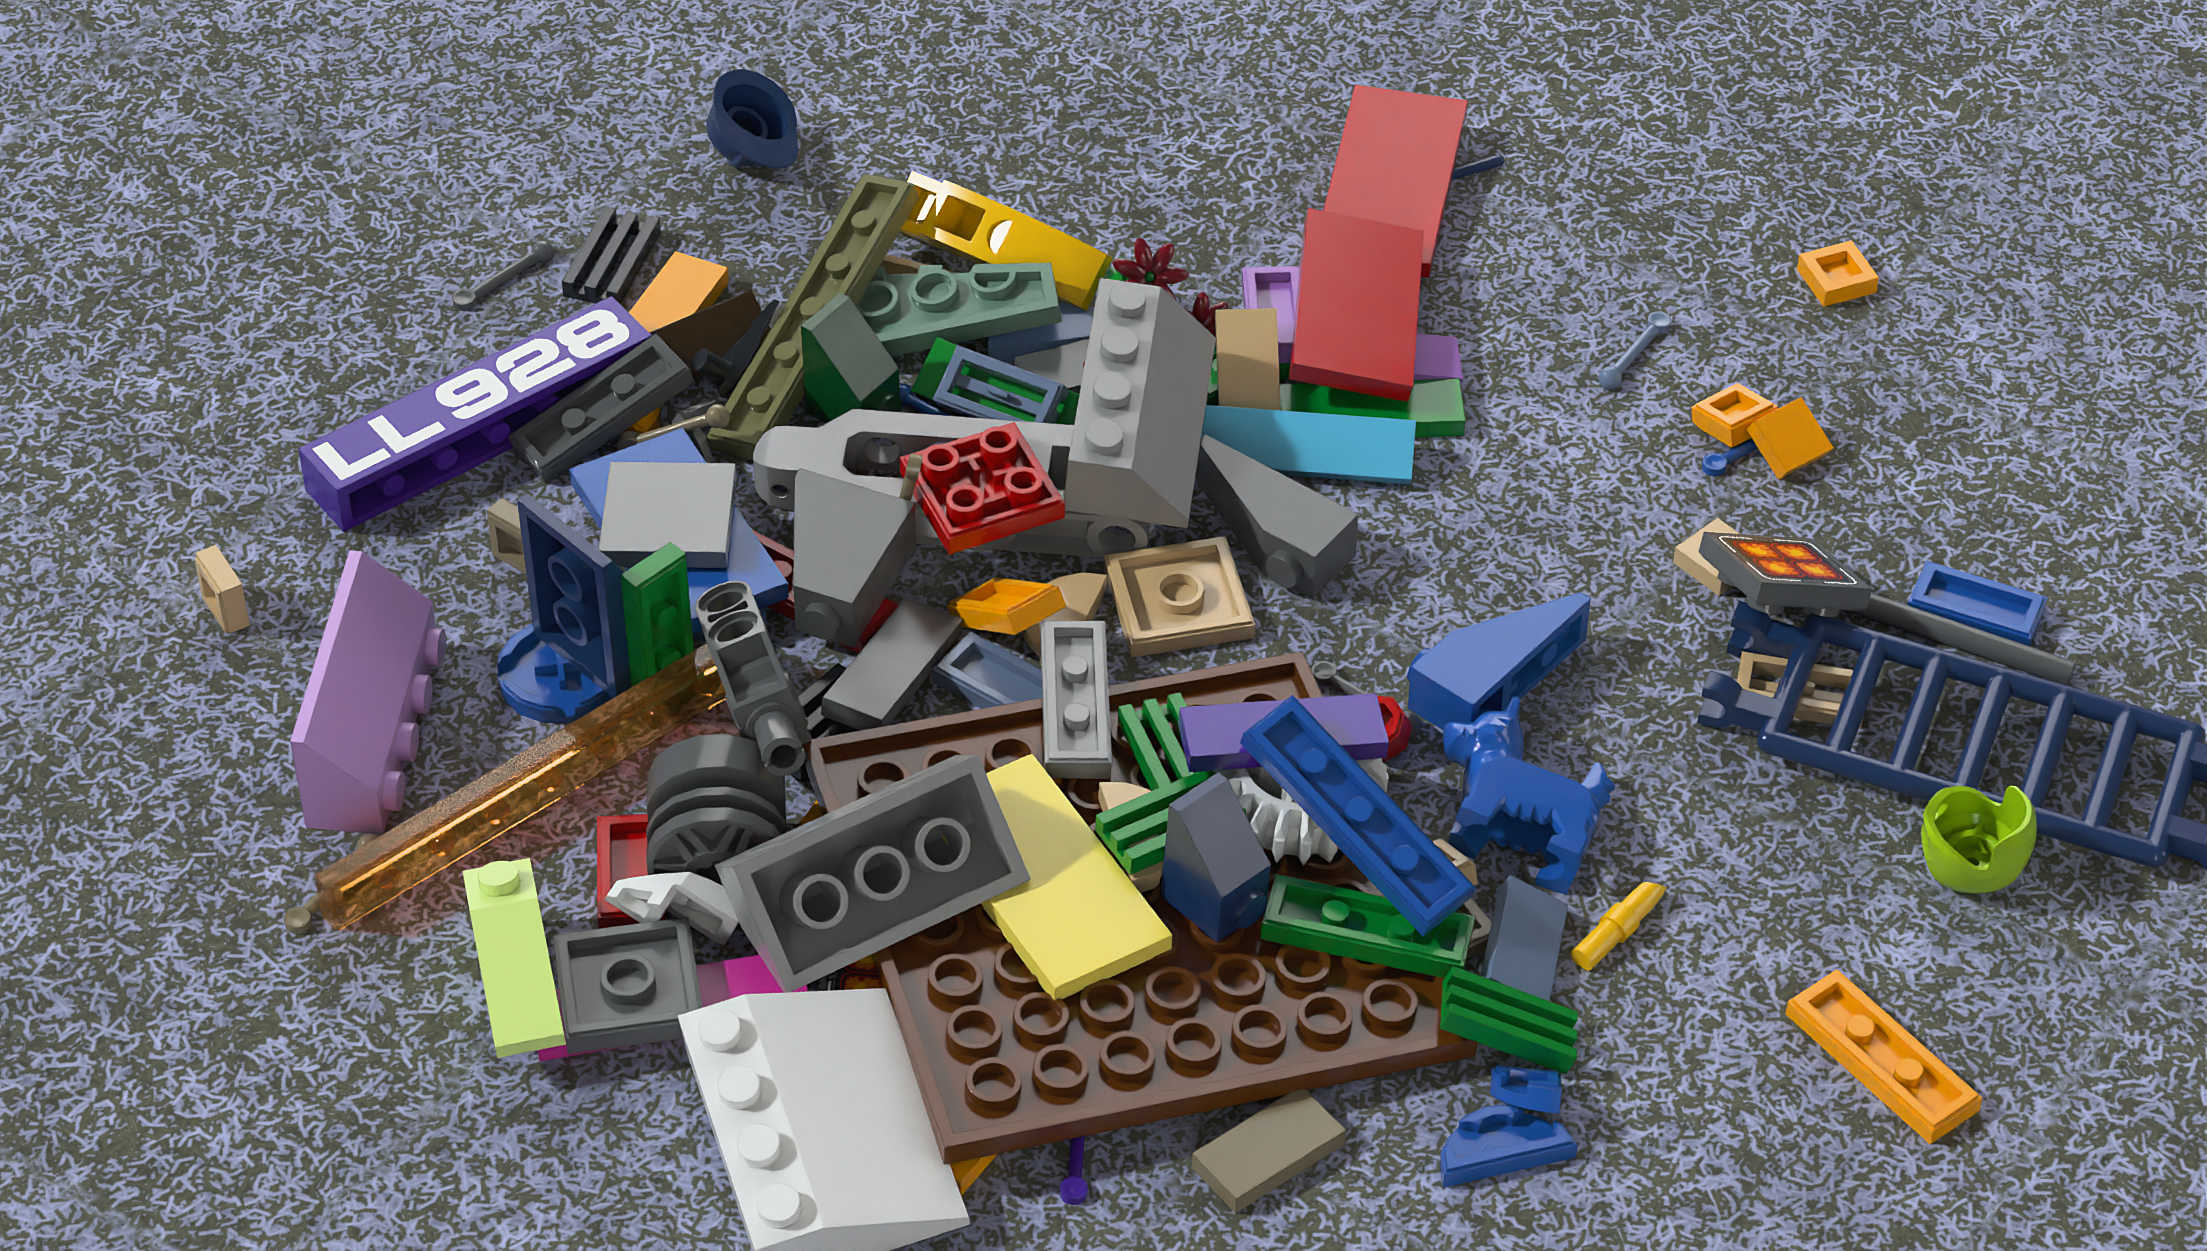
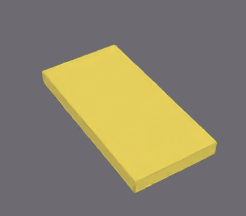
(1079, 909)

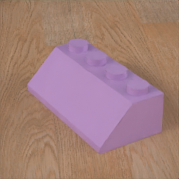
(365, 700)

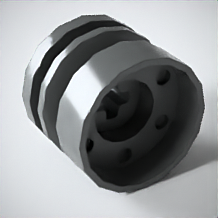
(710, 804)

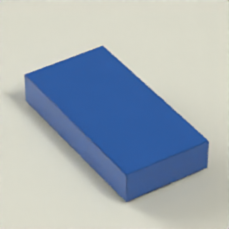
(1978, 602)

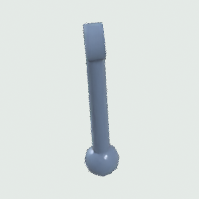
(1657, 323)

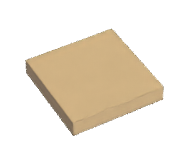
(1178, 596)

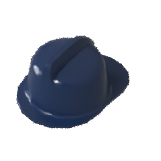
(752, 121)

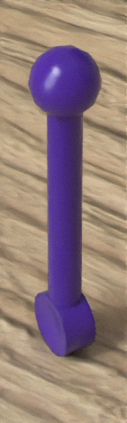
(1073, 1188)

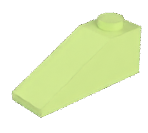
(513, 957)

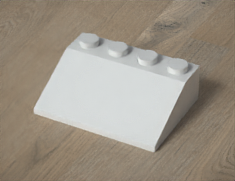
(821, 1121)

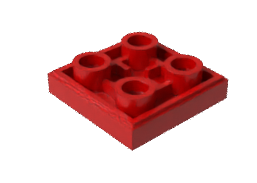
(984, 488)

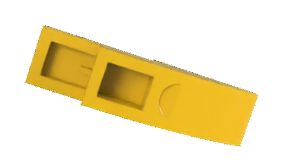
(997, 234)

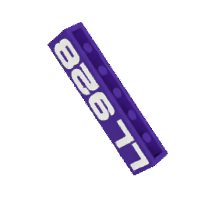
(461, 416)

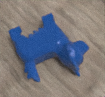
(1520, 801)

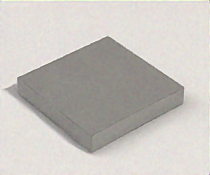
(665, 504)

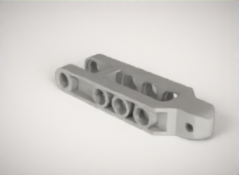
(846, 446)

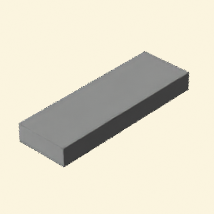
(1075, 699)

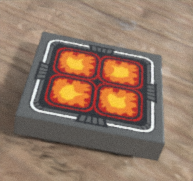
(1784, 573)

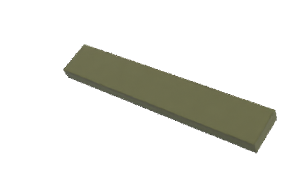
(842, 265)

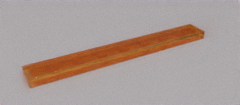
(518, 788)

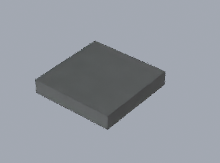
(626, 984)

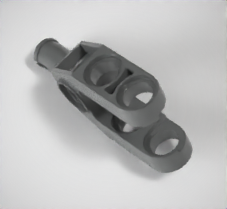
(752, 676)

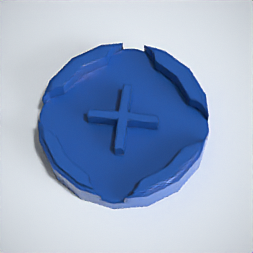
(543, 683)

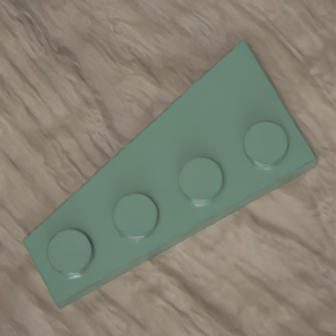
(958, 307)

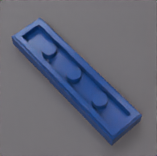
(1357, 815)

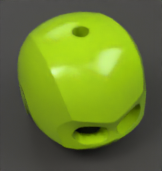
(1976, 841)

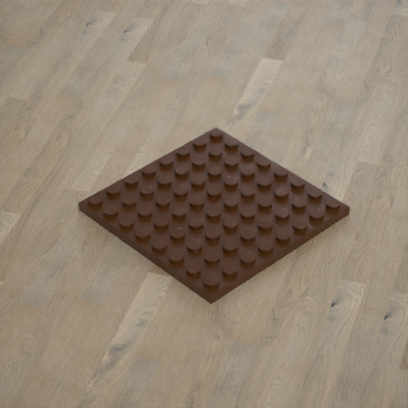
(1156, 1041)

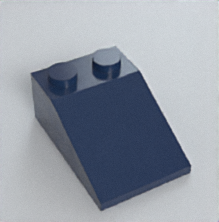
(575, 597)

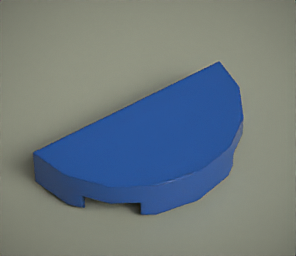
(1502, 1142)

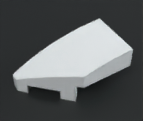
(681, 895)

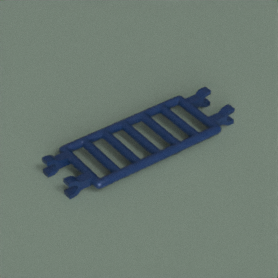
(1759, 634)

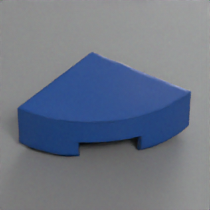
(1541, 1085)

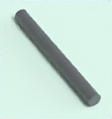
(1968, 639)

